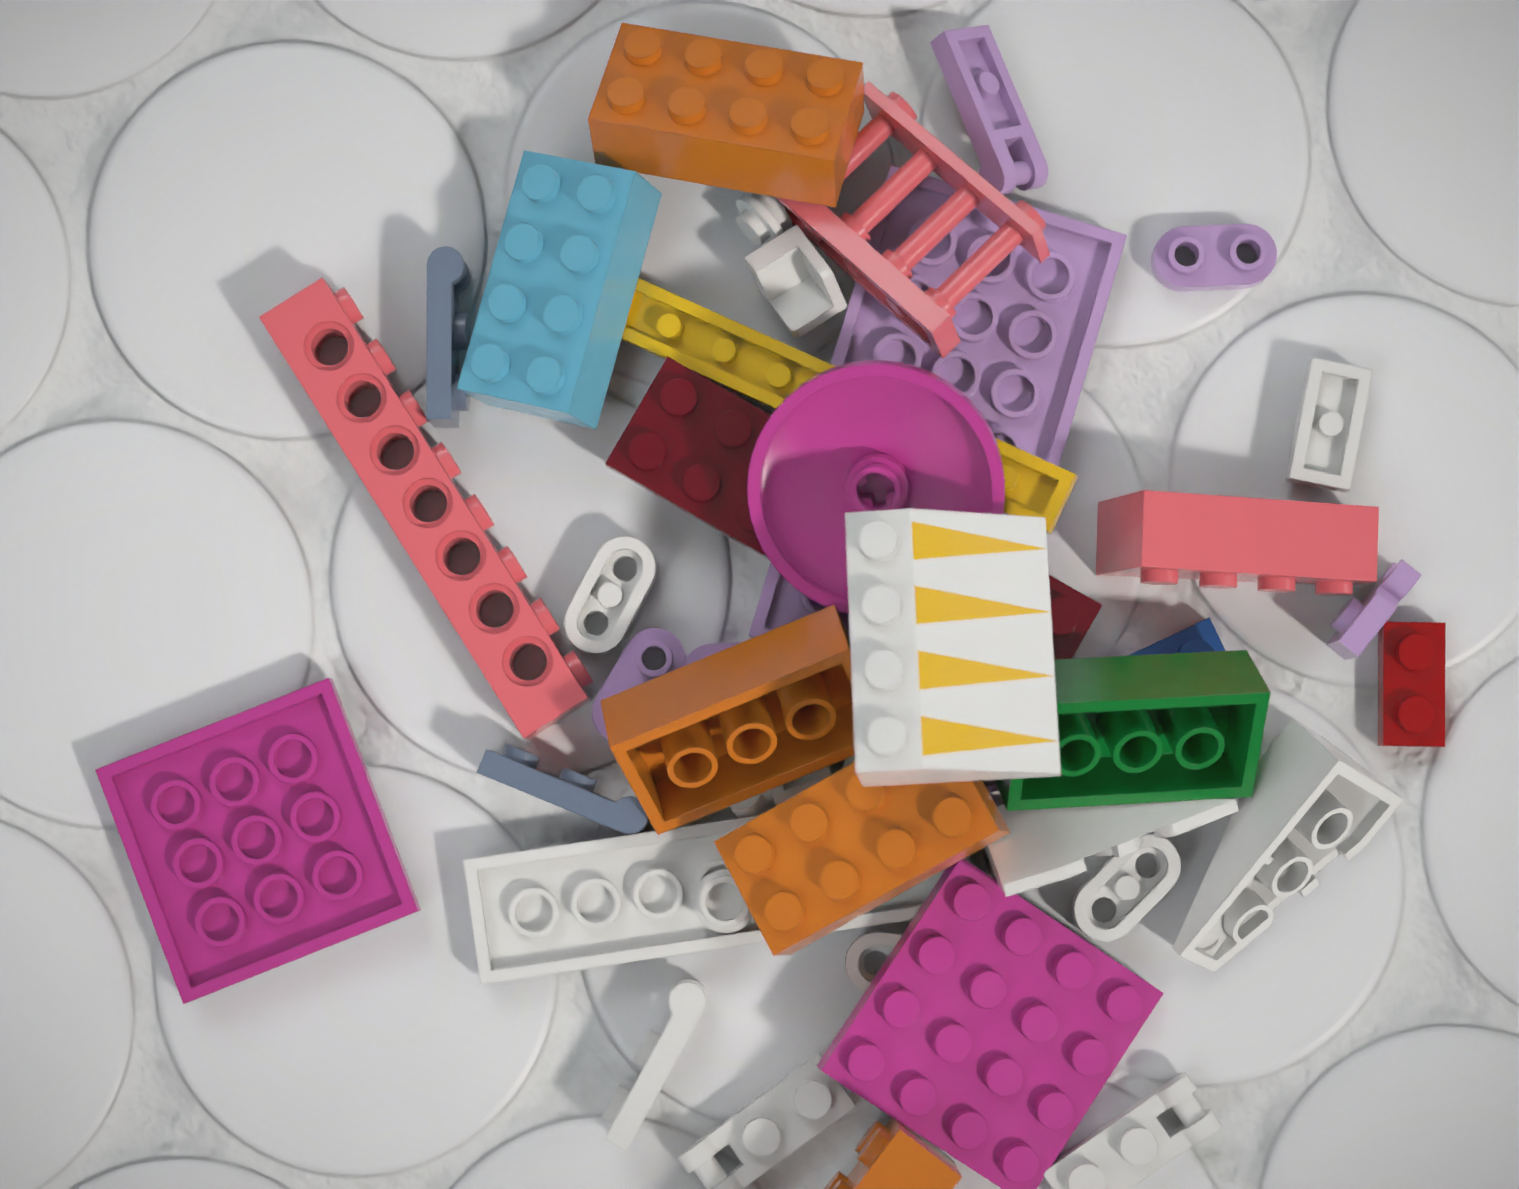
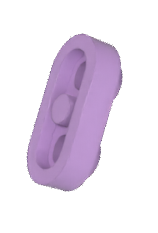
(1215, 257)
(630, 670)

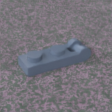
(446, 335)
(569, 791)

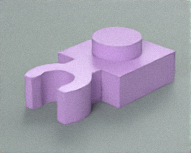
(1361, 620)

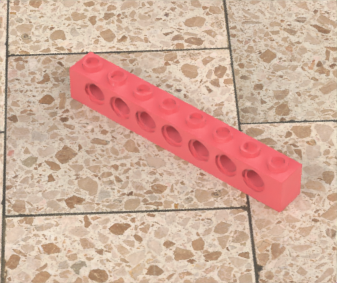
(299, 331)

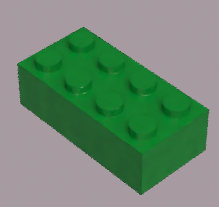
(1151, 731)

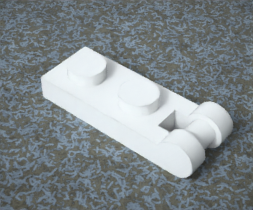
(656, 1059)
(770, 1127)
(1135, 1141)

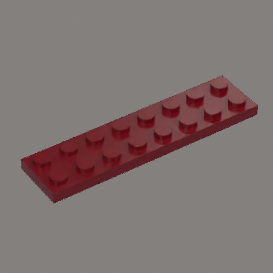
(695, 452)

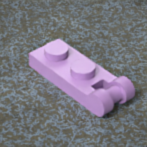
(990, 109)

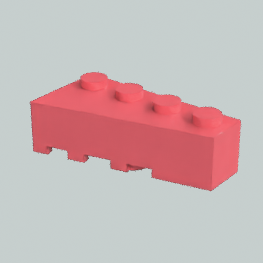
(1237, 539)

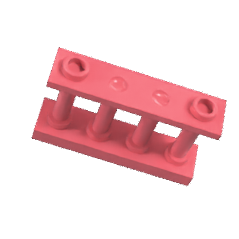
(889, 274)

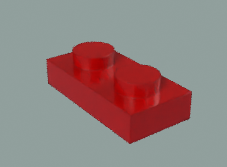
(1411, 684)

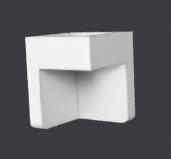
(796, 281)

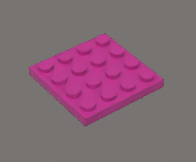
(257, 840)
(989, 1029)

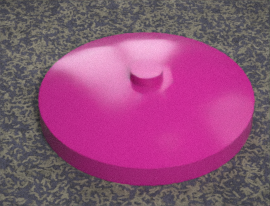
(862, 443)

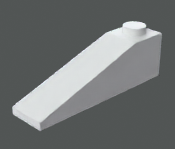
(1302, 815)
(1054, 842)

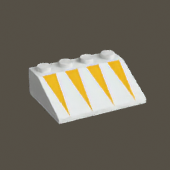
(950, 647)

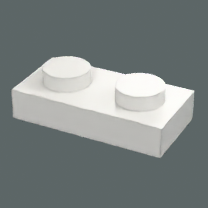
(1329, 425)

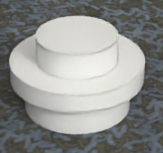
(761, 217)
(721, 903)

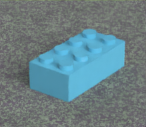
(560, 289)

